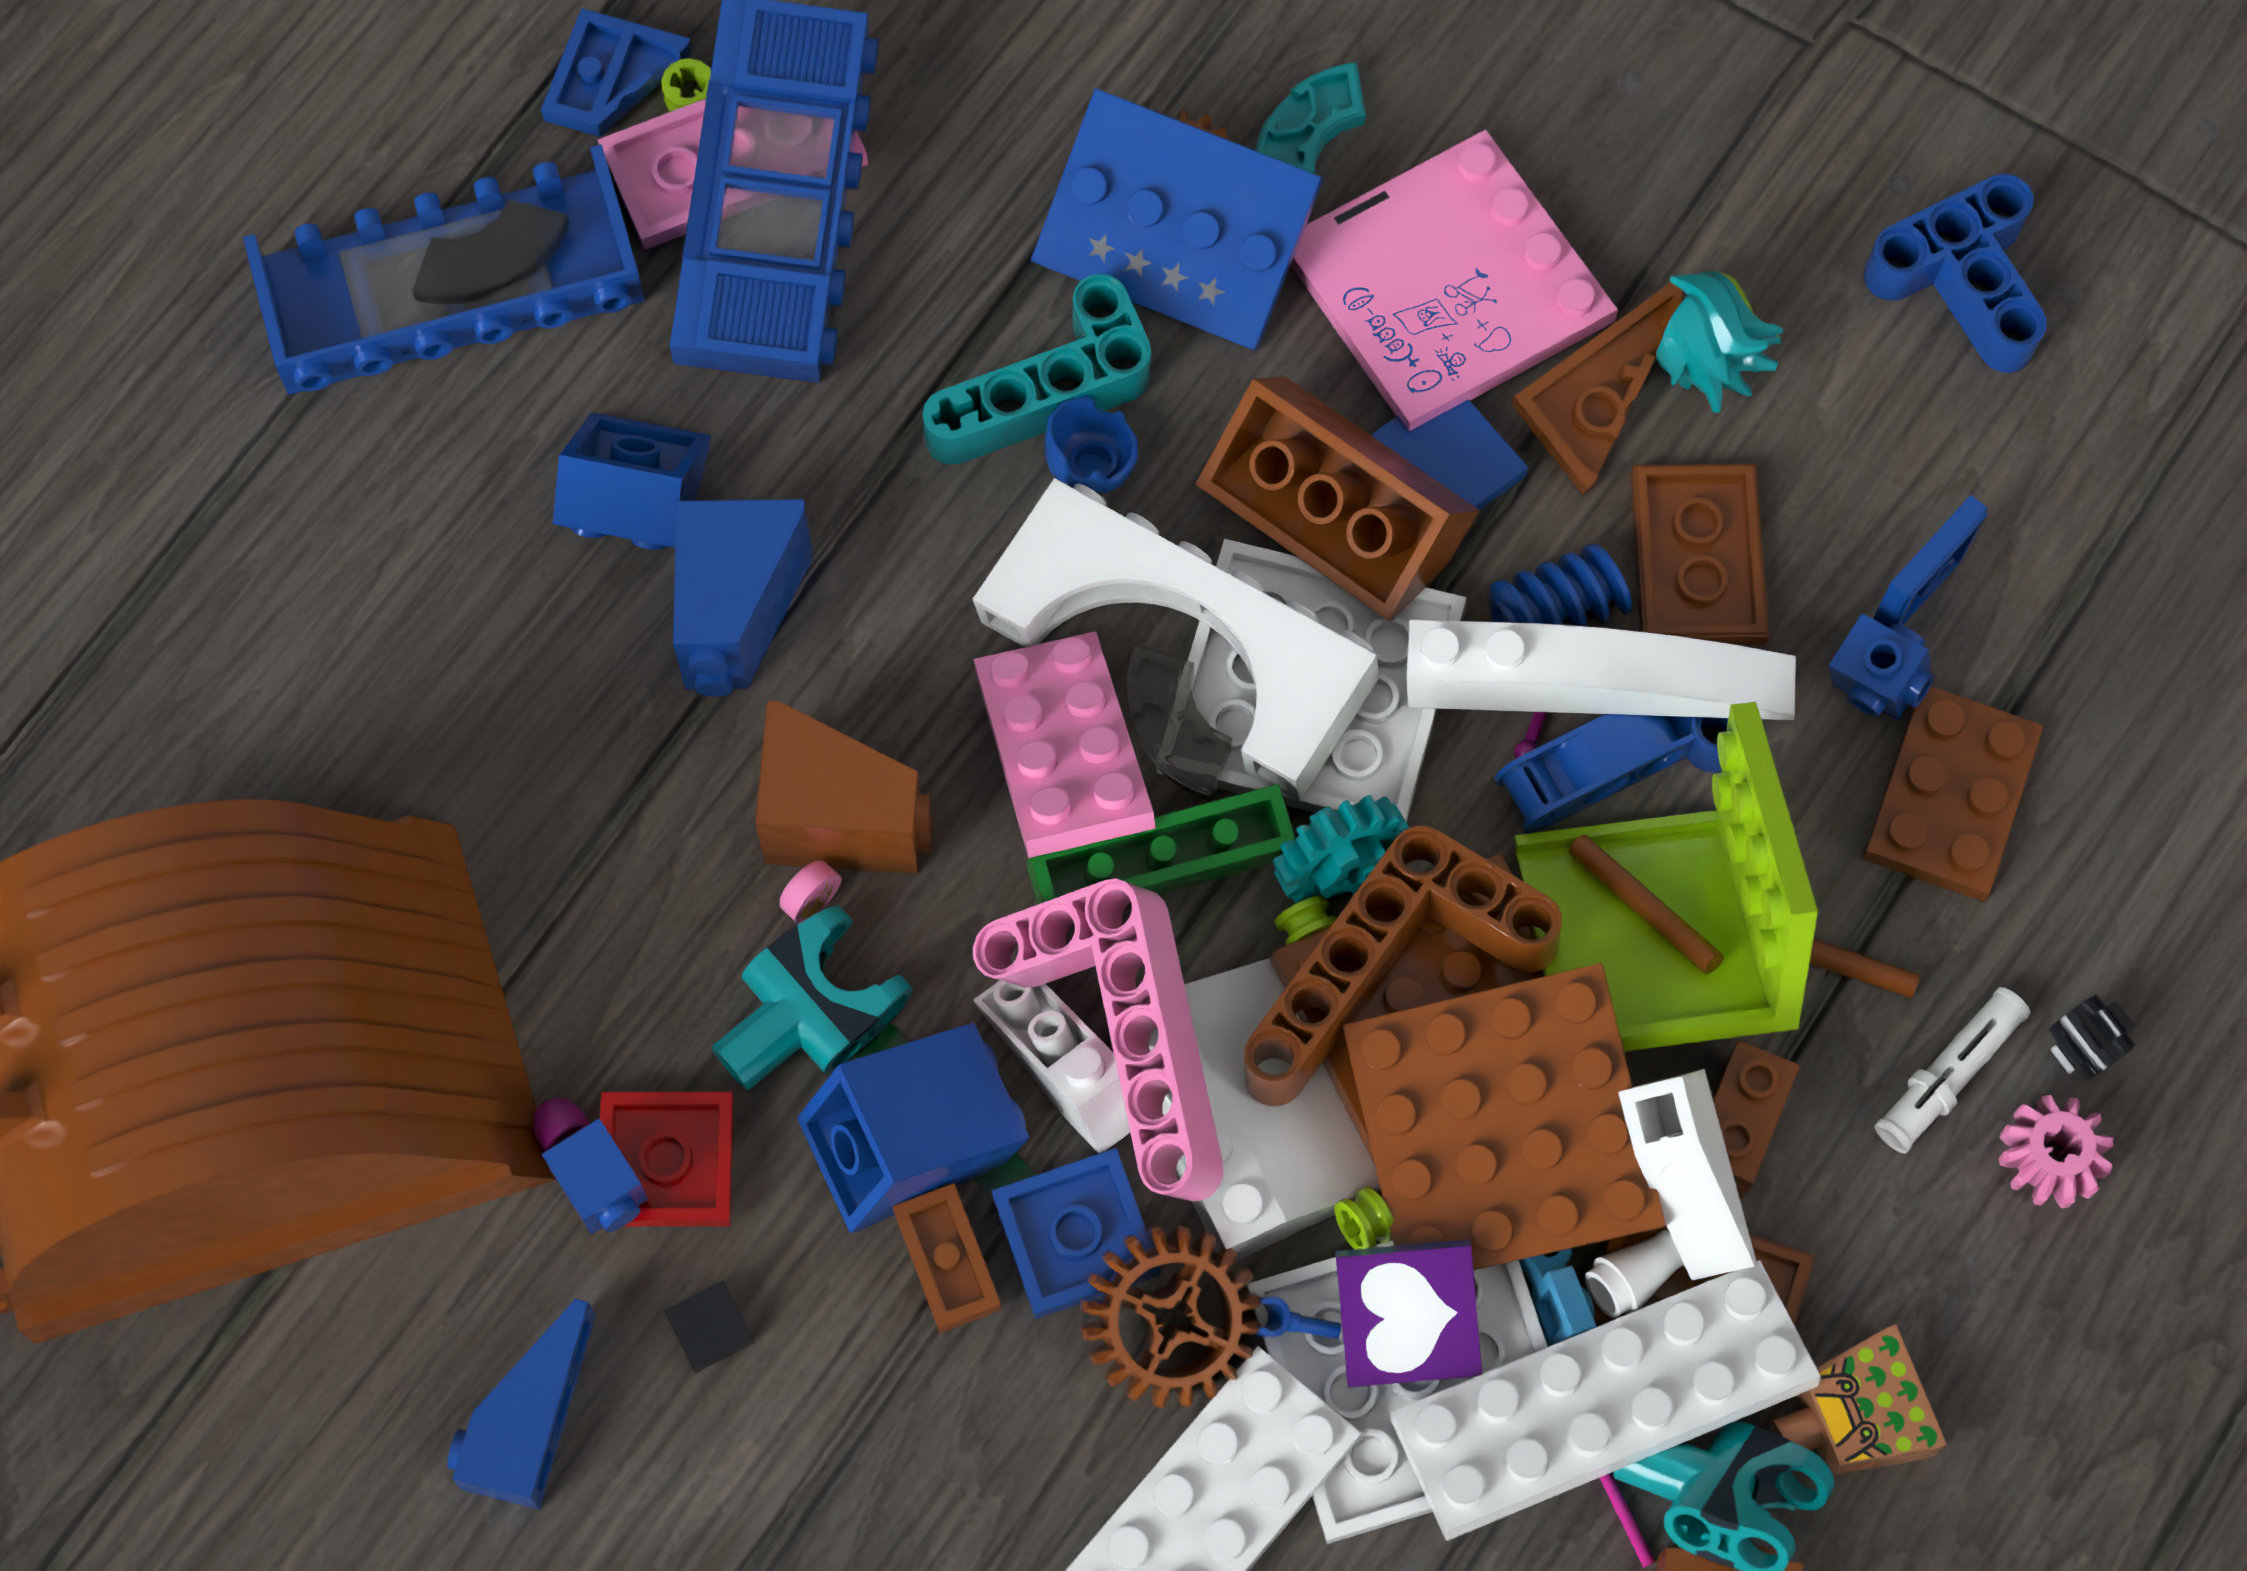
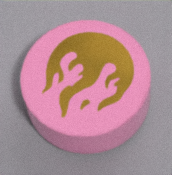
(810, 891)

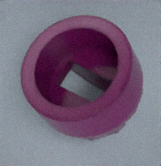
(556, 1121)

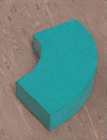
(1313, 116)

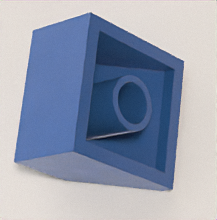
(626, 479)

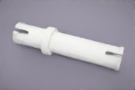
(1906, 1122)

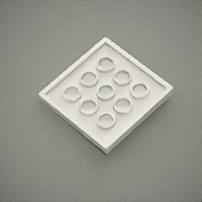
(1385, 739)
(1376, 1479)

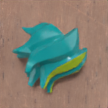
(1715, 337)

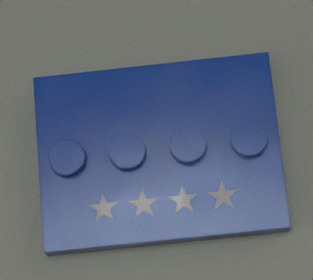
(1177, 218)

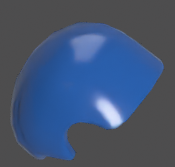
(1089, 446)

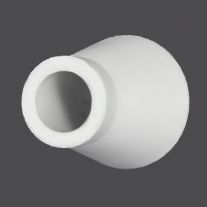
(1631, 1275)

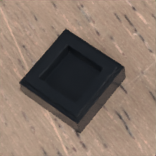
(709, 1326)

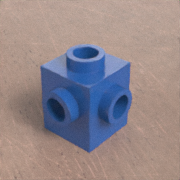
(1882, 668)

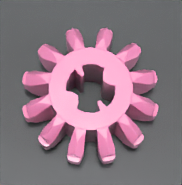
(2076, 1136)

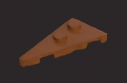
(1587, 396)

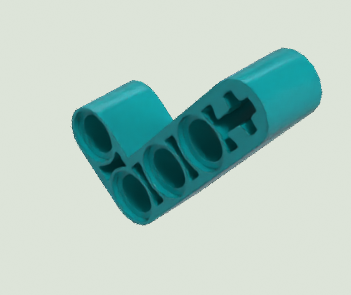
(1031, 380)

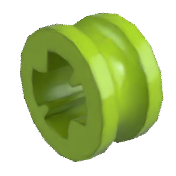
(680, 72)
(1304, 919)
(1364, 1219)

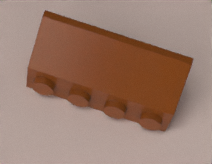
(1335, 495)

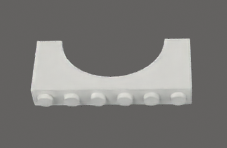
(1087, 556)

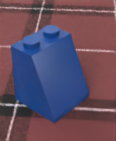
(734, 585)
(911, 1123)

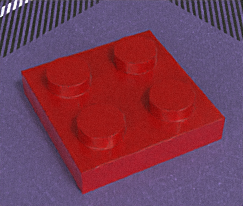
(678, 1152)

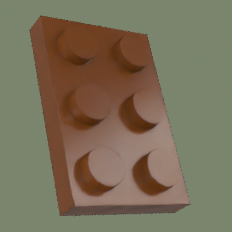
(1953, 793)

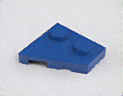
(608, 71)

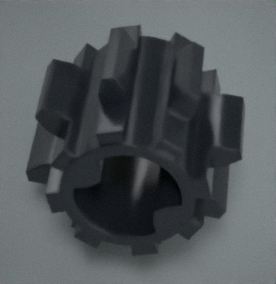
(2092, 1037)

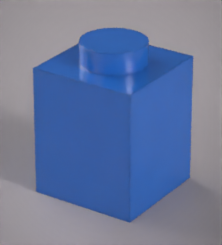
(596, 1178)

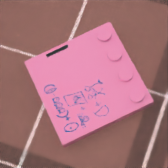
(1449, 280)

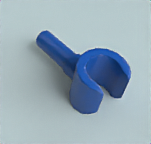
(1282, 1319)

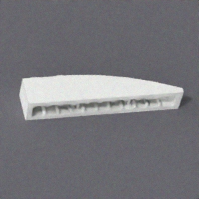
(1590, 671)

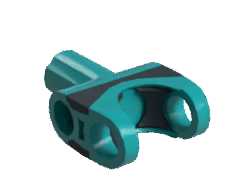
(804, 1007)
(1725, 1491)

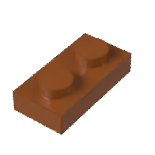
(947, 1258)

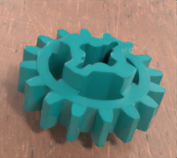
(1338, 849)

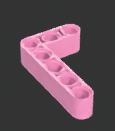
(1130, 1014)

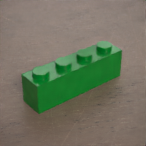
(1179, 853)

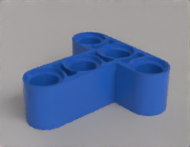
(1973, 258)

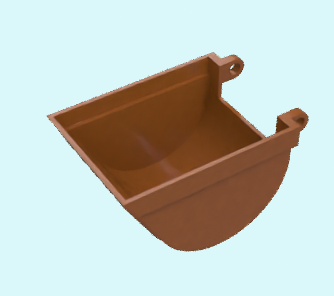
(241, 1052)

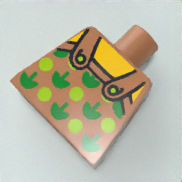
(1866, 1409)

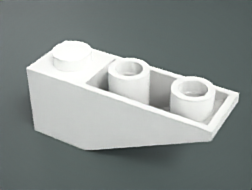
(1061, 1057)
(1688, 1164)

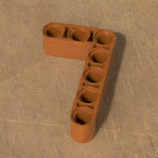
(1379, 945)

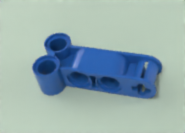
(1601, 762)

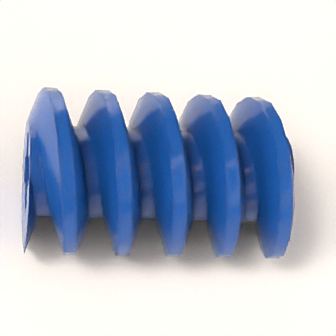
(1562, 591)

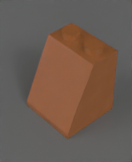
(836, 800)

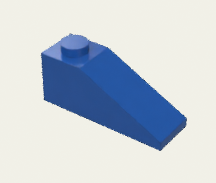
(521, 1421)

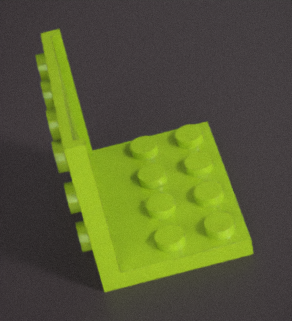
(1724, 873)

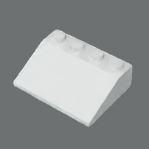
(1278, 1161)

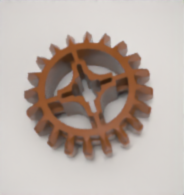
(1159, 1345)

